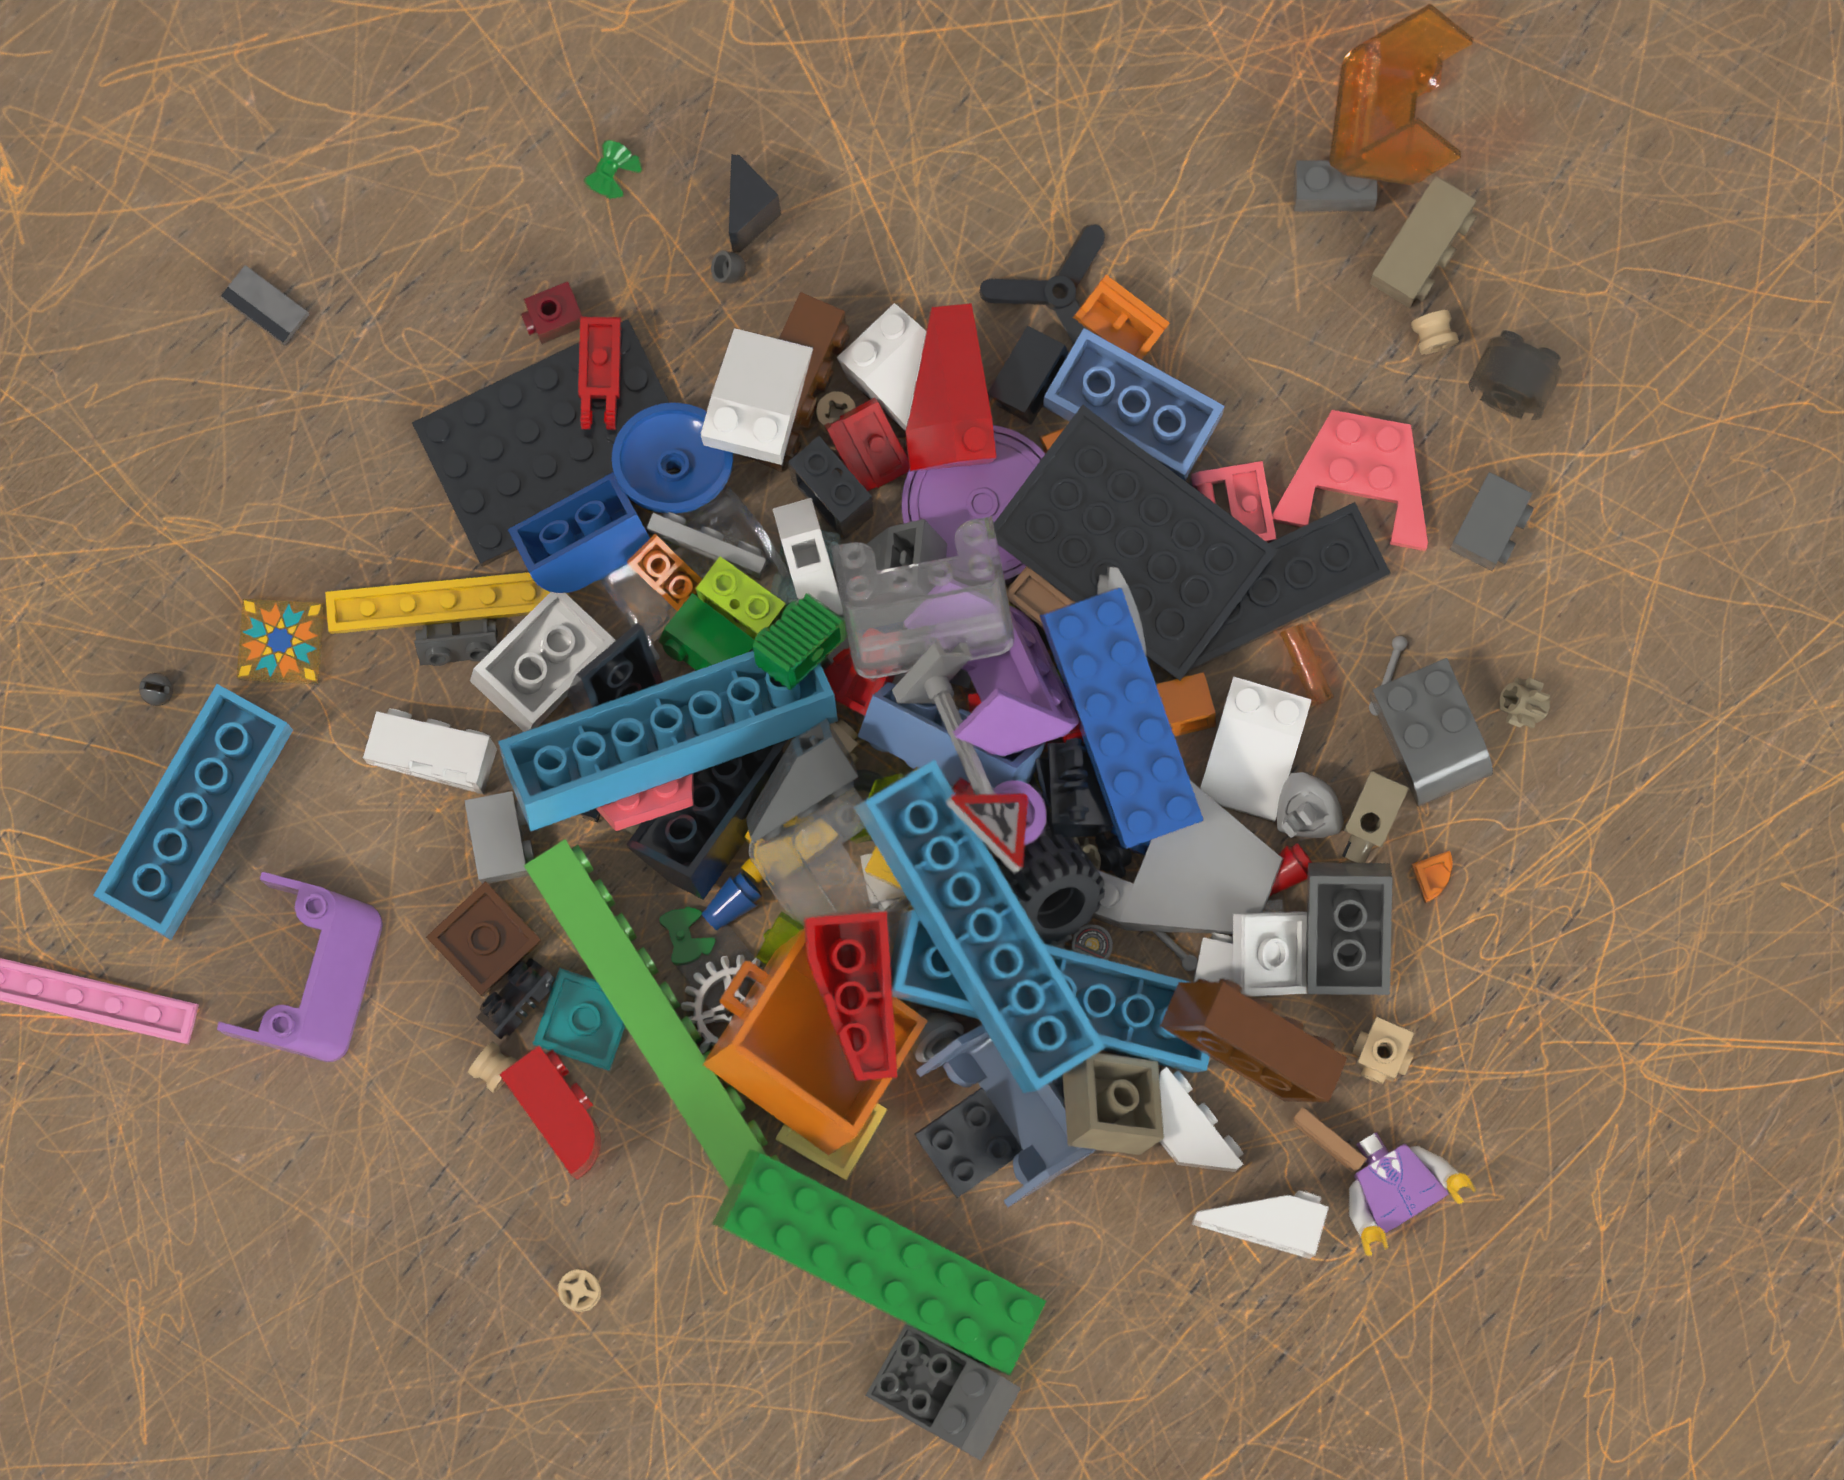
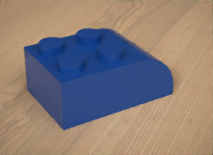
(580, 537)

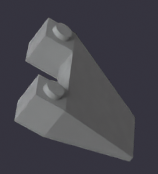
(1194, 878)

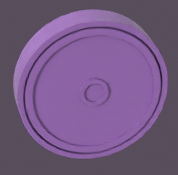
(972, 492)

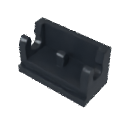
(1028, 374)

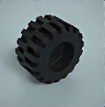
(1056, 887)

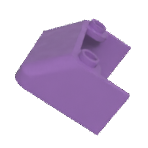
(1019, 696)
(335, 980)

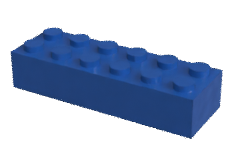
(1121, 717)

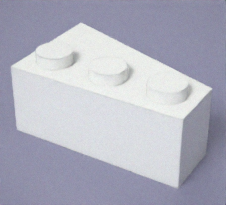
(430, 750)

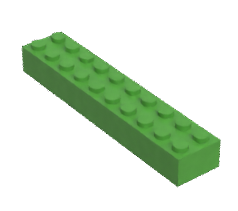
(646, 1007)

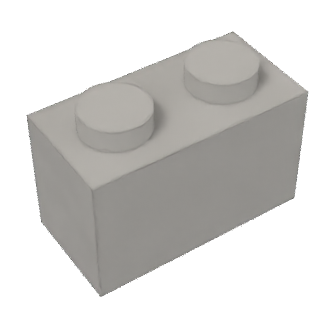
(498, 837)

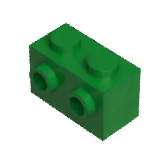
(703, 636)

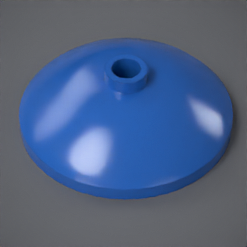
(667, 439)

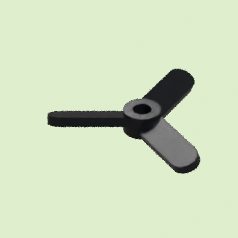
(1040, 291)

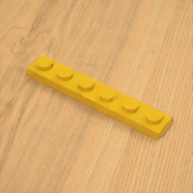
(432, 602)

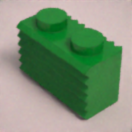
(798, 640)

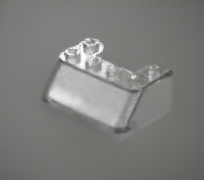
(905, 609)
(813, 870)

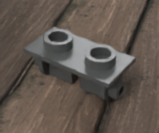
(439, 646)

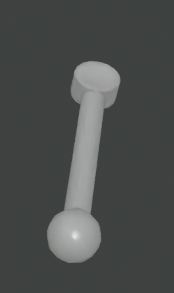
(1399, 644)
(1189, 962)

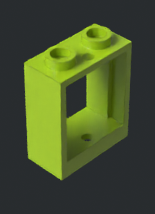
(740, 597)

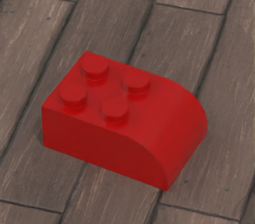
(556, 1108)

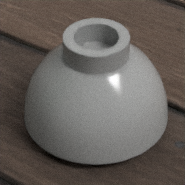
(936, 1034)

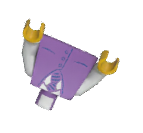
(1398, 1187)

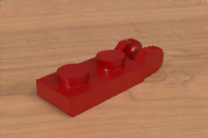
(599, 367)

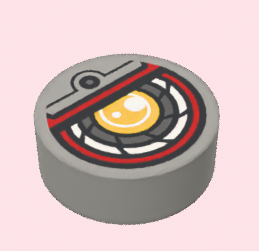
(1093, 941)

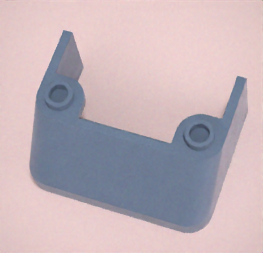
(1033, 1117)

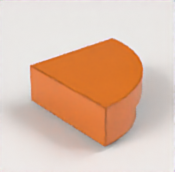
(1433, 875)

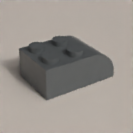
(1432, 732)
(1349, 928)

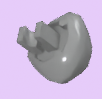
(1308, 807)

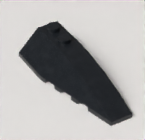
(701, 840)

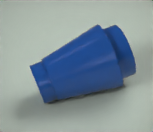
(732, 901)

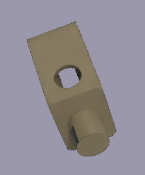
(1380, 797)

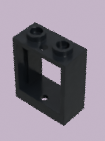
(835, 496)

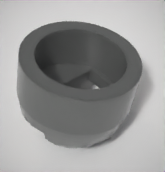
(727, 267)
(154, 697)

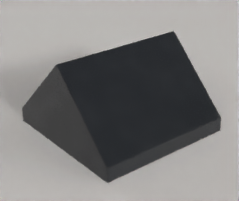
(752, 204)

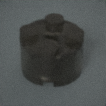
(1516, 376)

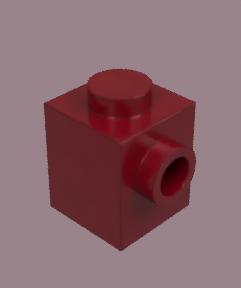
(552, 313)

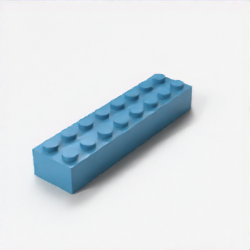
(658, 736)
(979, 928)
(1117, 999)

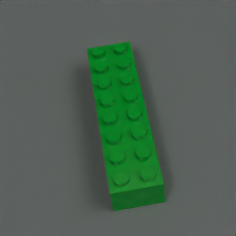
(879, 1262)

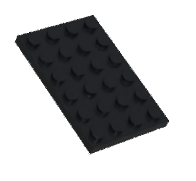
(523, 442)
(1114, 505)

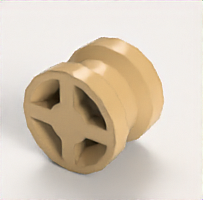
(1434, 332)
(827, 404)
(490, 1065)
(573, 1288)

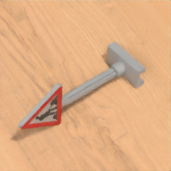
(992, 816)

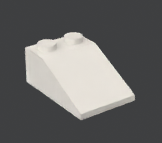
(887, 362)
(756, 396)
(539, 659)
(1254, 748)
(1277, 1222)

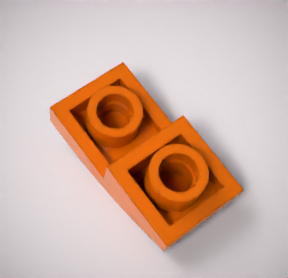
(665, 571)

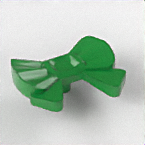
(614, 157)
(686, 948)

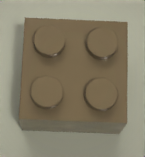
(1113, 1104)

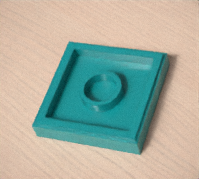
(580, 1022)

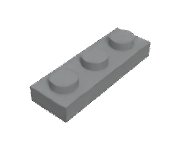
(707, 543)

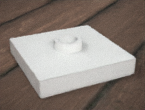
(1270, 953)

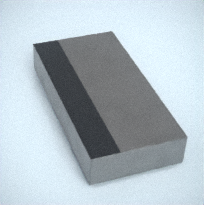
(264, 305)

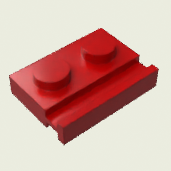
(868, 445)

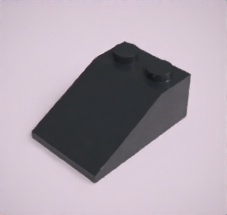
(616, 672)

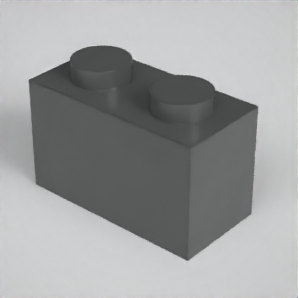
(1325, 189)
(1491, 522)

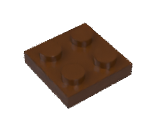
(484, 939)

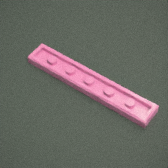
(97, 1001)

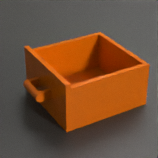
(788, 1053)

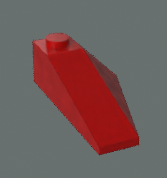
(950, 402)
(854, 978)

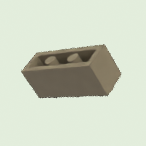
(1424, 243)

